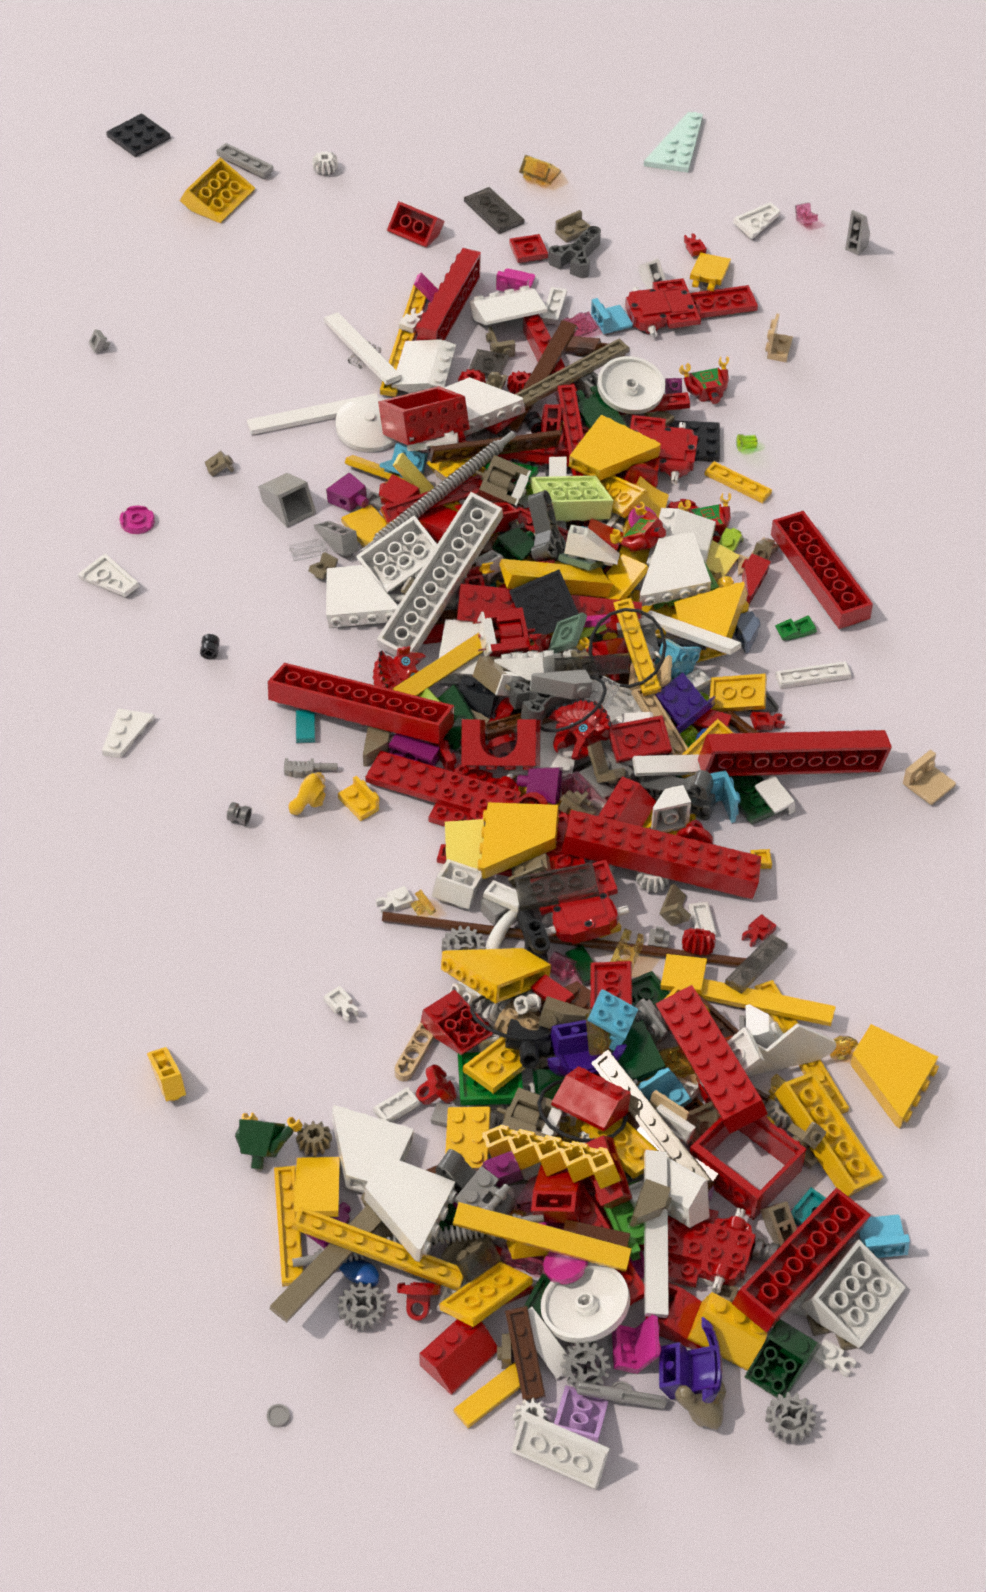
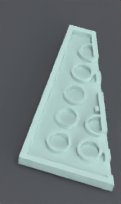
(678, 146)

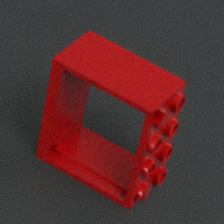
(423, 415)
(731, 1184)

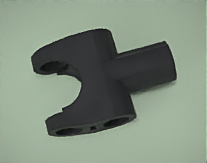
(534, 933)
(528, 1050)

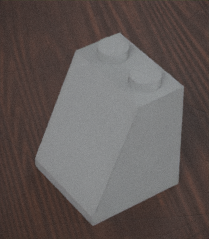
(288, 498)

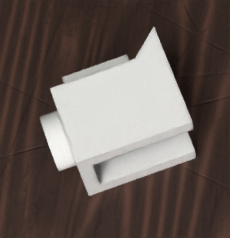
(490, 556)

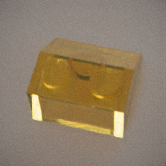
(539, 170)

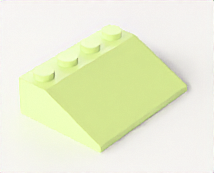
(575, 497)

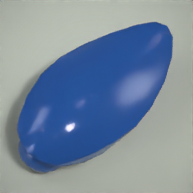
(360, 1271)

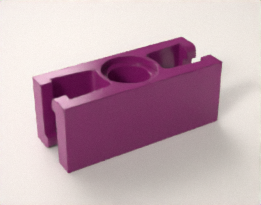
(414, 749)

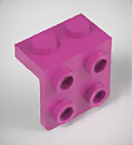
(513, 279)
(636, 1346)

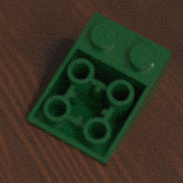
(782, 1359)

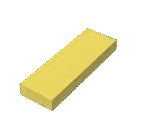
(411, 473)

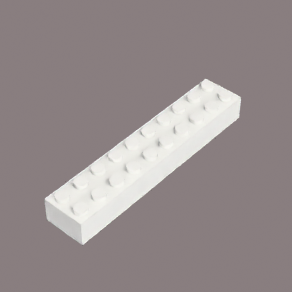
(441, 575)

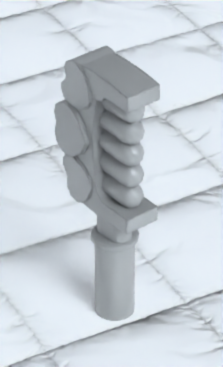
(301, 769)

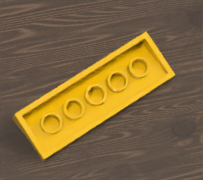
(655, 501)
(577, 580)
(840, 1149)

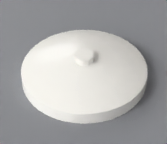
(631, 385)
(360, 425)
(586, 1307)

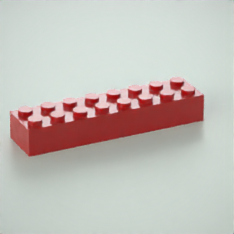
(451, 296)
(821, 569)
(711, 1059)
(800, 1260)

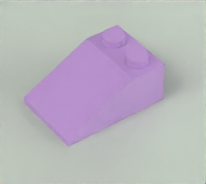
(581, 1414)

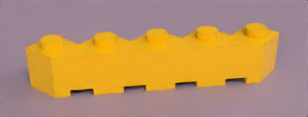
(553, 1154)

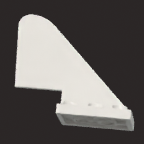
(793, 1048)

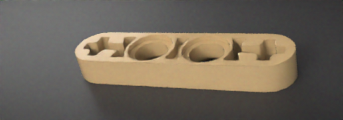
(413, 1045)

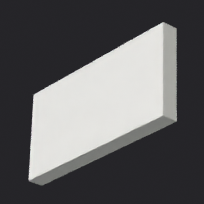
(560, 1450)

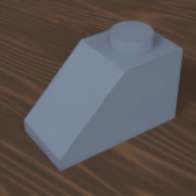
(747, 630)

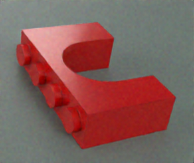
(524, 754)

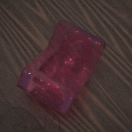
(804, 214)
(562, 966)

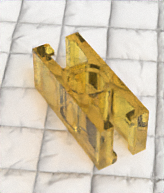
(623, 949)

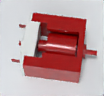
(510, 632)

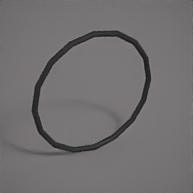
(657, 625)
(588, 715)
(503, 1034)
(562, 1133)

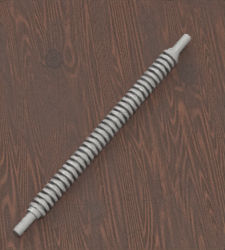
(446, 486)
(441, 1236)

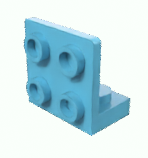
(610, 318)
(417, 457)
(682, 658)
(725, 792)
(613, 1016)
(667, 1084)
(885, 1236)

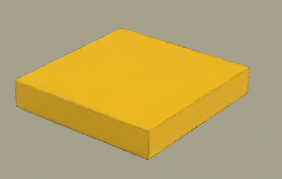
(683, 971)

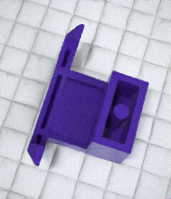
(683, 702)
(571, 1049)
(695, 1368)

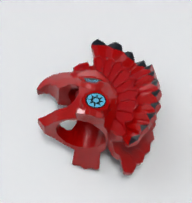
(392, 672)
(585, 733)

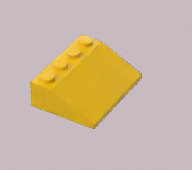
(217, 192)

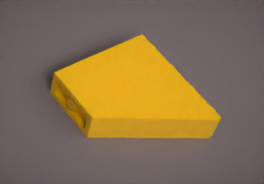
(611, 449)
(715, 612)
(516, 835)
(495, 972)
(893, 1071)

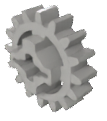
(463, 940)
(361, 1306)
(588, 1355)
(787, 1426)

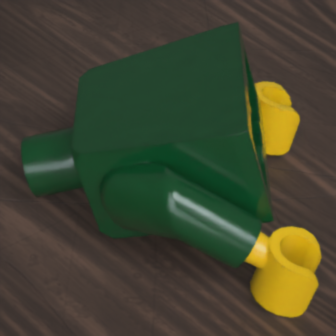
(263, 1138)

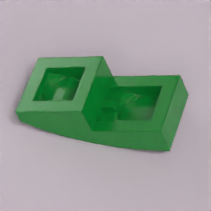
(792, 630)

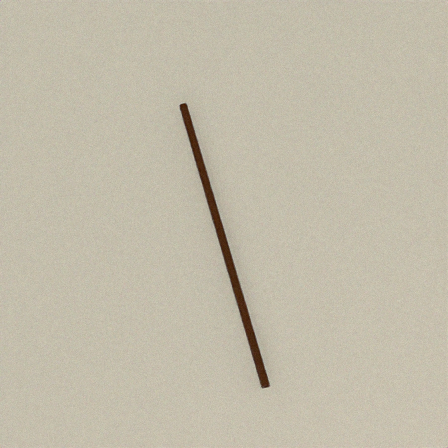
(517, 934)

